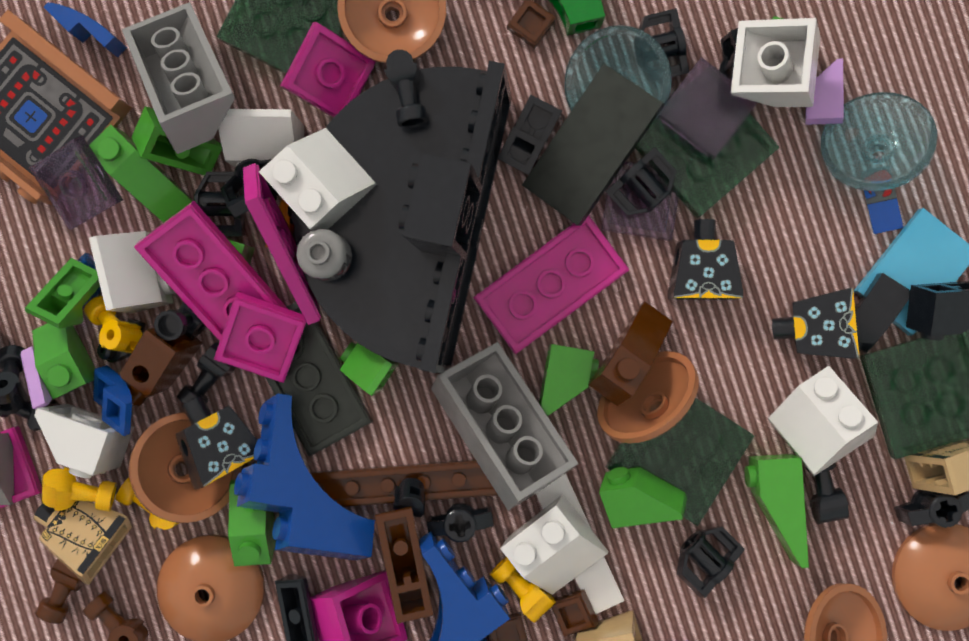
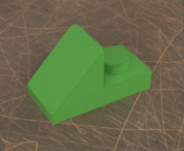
(65, 294)

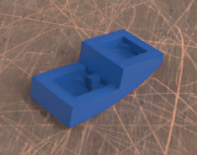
(83, 27)
(114, 397)

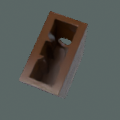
(156, 364)

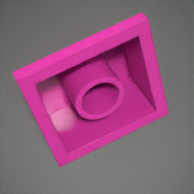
(357, 611)

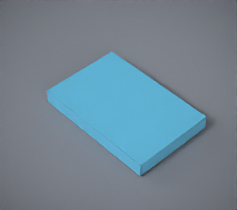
(920, 254)

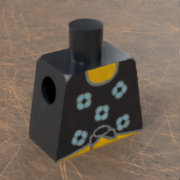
(705, 267)
(822, 325)
(213, 442)

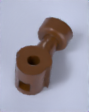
(53, 608)
(119, 627)

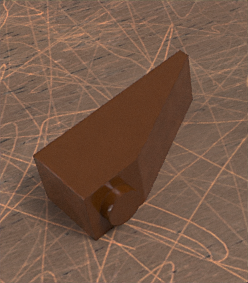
(631, 355)
(404, 564)

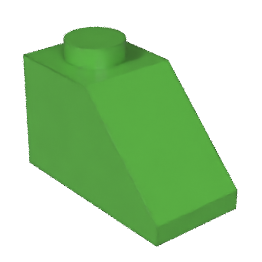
(155, 146)
(61, 359)
(366, 368)
(565, 375)
(640, 498)
(249, 533)

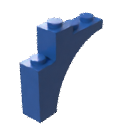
(282, 484)
(466, 607)

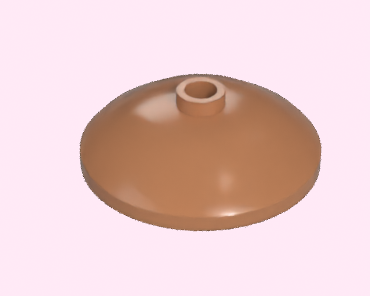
(376, 36)
(657, 403)
(158, 484)
(926, 576)
(233, 590)
(845, 614)

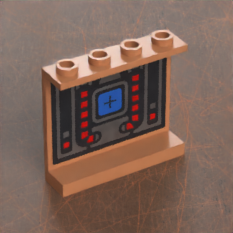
(45, 104)

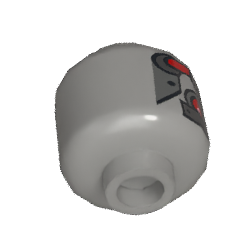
(324, 255)

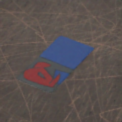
(883, 210)

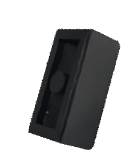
(296, 608)

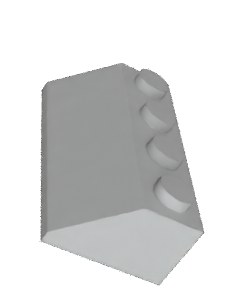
(180, 76)
(503, 425)

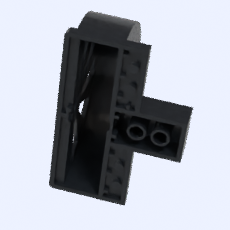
(424, 218)

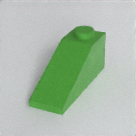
(138, 175)
(779, 491)

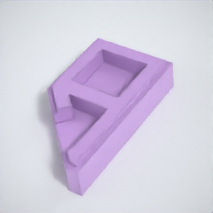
(828, 97)
(37, 390)

